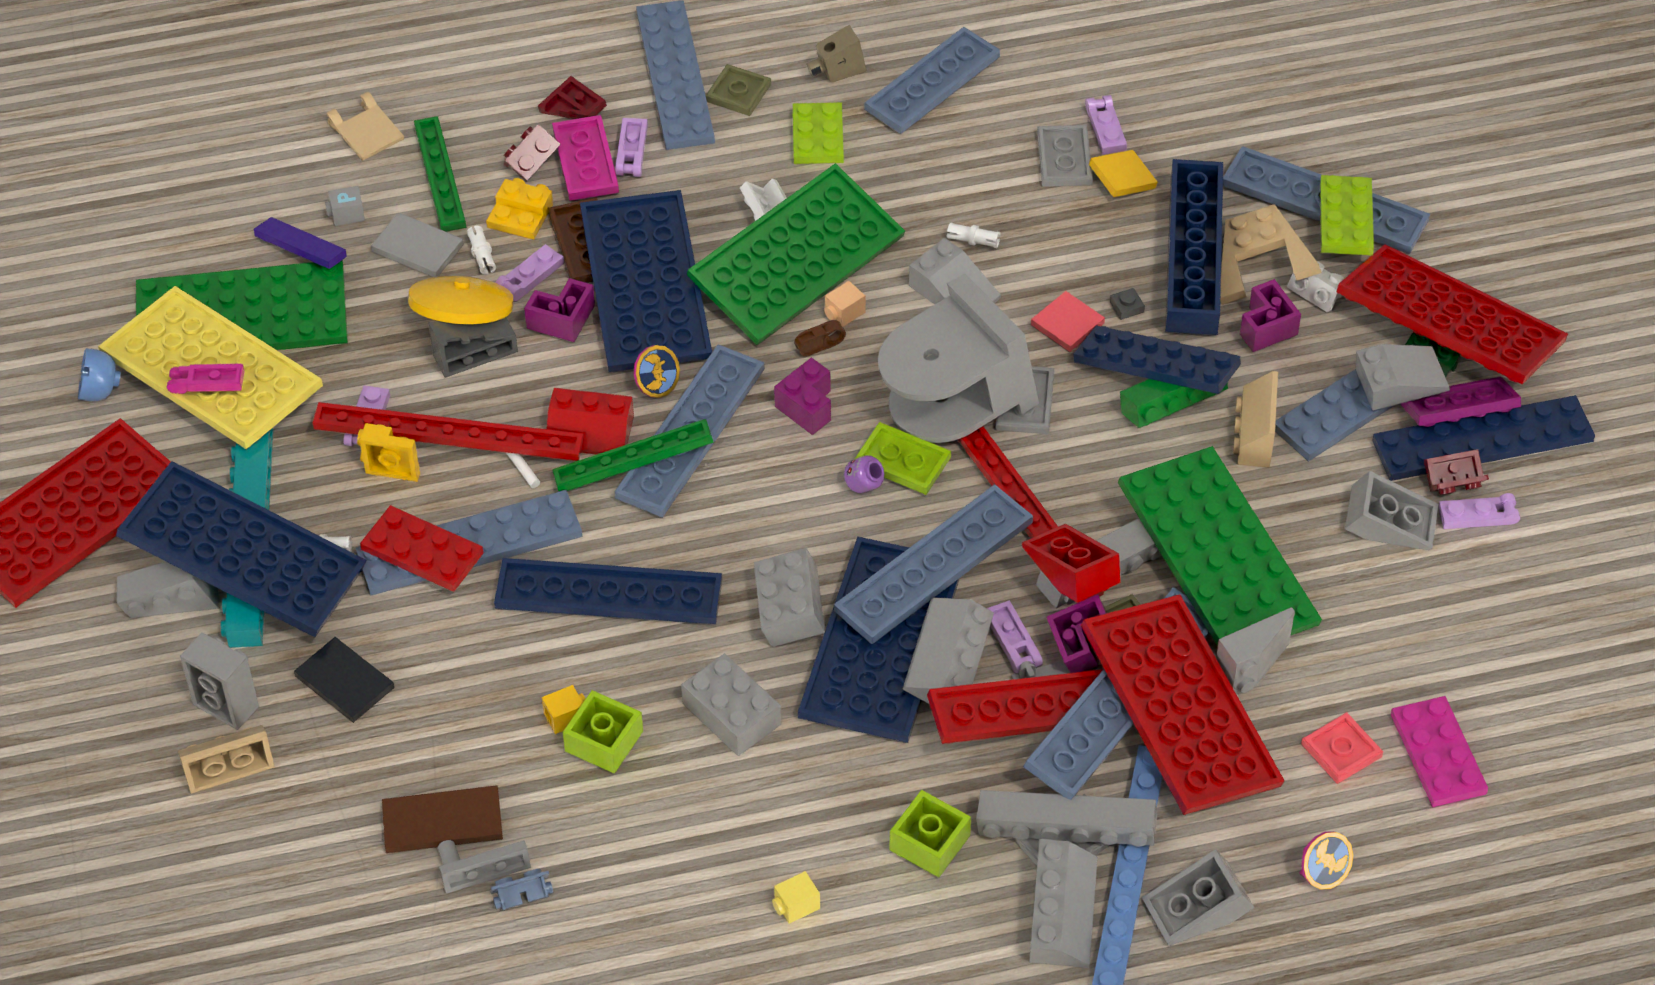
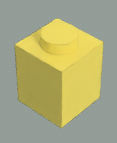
(796, 897)

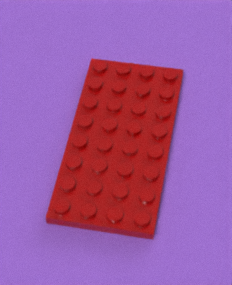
(1452, 314)
(73, 508)
(1182, 704)

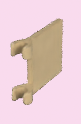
(368, 131)

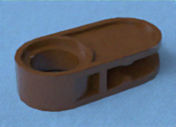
(817, 338)

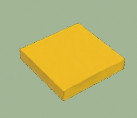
(1123, 173)

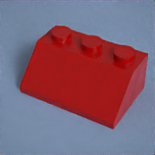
(600, 417)

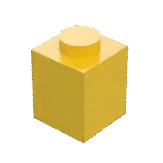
(561, 707)

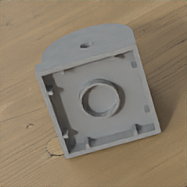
(974, 361)

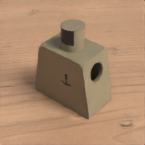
(838, 56)

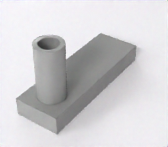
(476, 869)

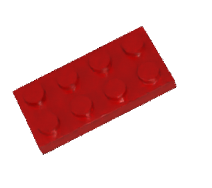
(422, 548)

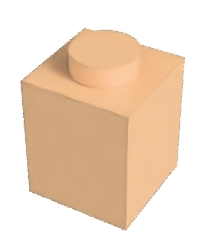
(845, 303)

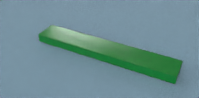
(440, 174)
(632, 455)

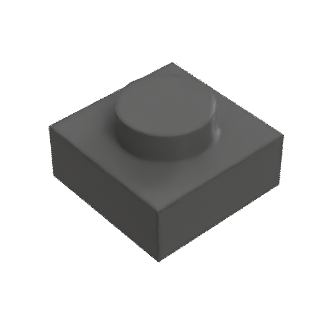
(1127, 303)

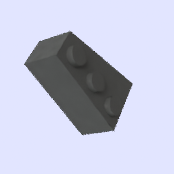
(470, 345)

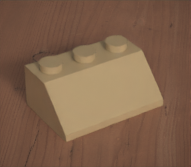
(1256, 421)
(226, 758)

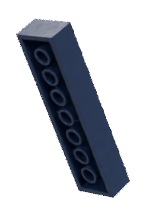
(1194, 247)

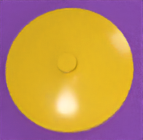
(460, 300)

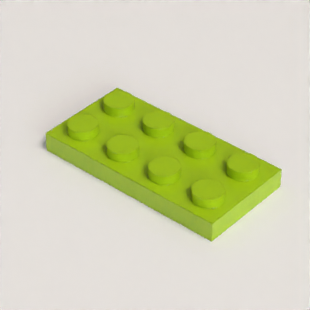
(1346, 215)

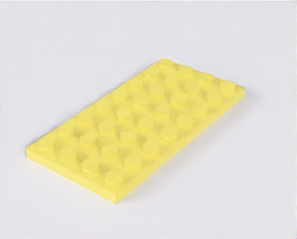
(187, 332)

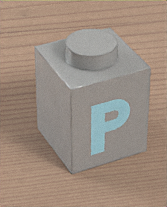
(345, 206)

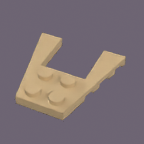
(1256, 234)

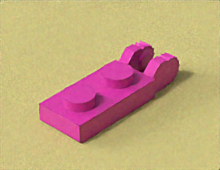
(206, 378)

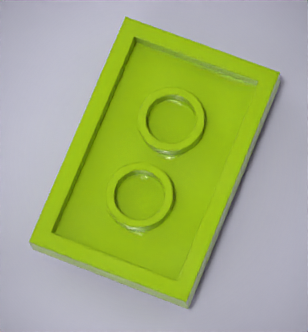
(818, 133)
(906, 457)

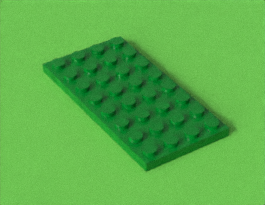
(795, 253)
(276, 304)
(1216, 544)

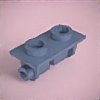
(532, 884)

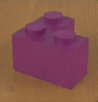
(562, 314)
(1271, 317)
(804, 396)
(1070, 636)

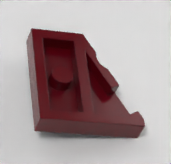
(572, 101)

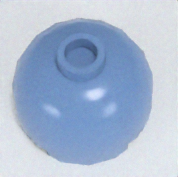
(97, 375)

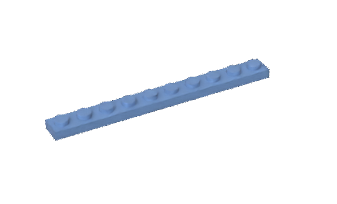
(1126, 884)

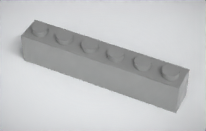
(1129, 541)
(1058, 818)

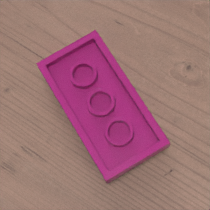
(585, 158)
(1439, 751)

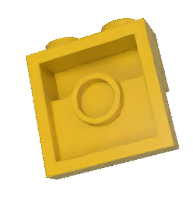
(520, 208)
(388, 454)

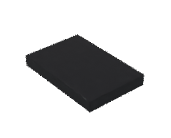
(344, 679)

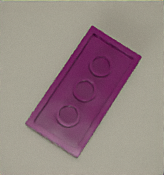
(1463, 401)

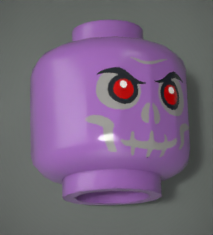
(864, 474)

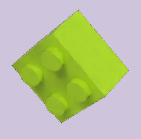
(603, 731)
(930, 833)

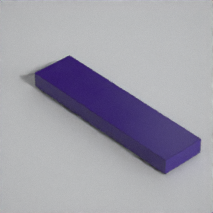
(300, 242)

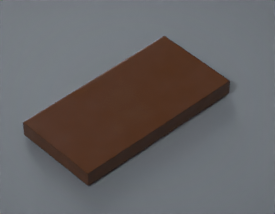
(570, 235)
(432, 818)

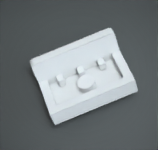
(762, 199)
(1318, 289)

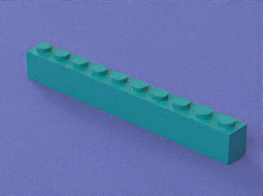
(252, 481)

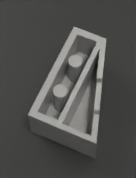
(163, 591)

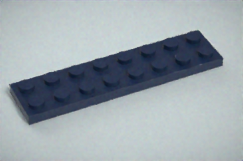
(1496, 436)
(608, 591)

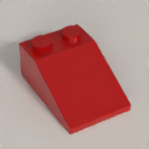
(1074, 562)

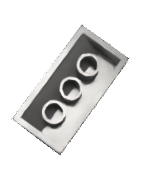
(948, 646)
(1063, 904)

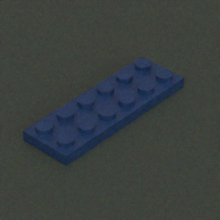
(1157, 359)

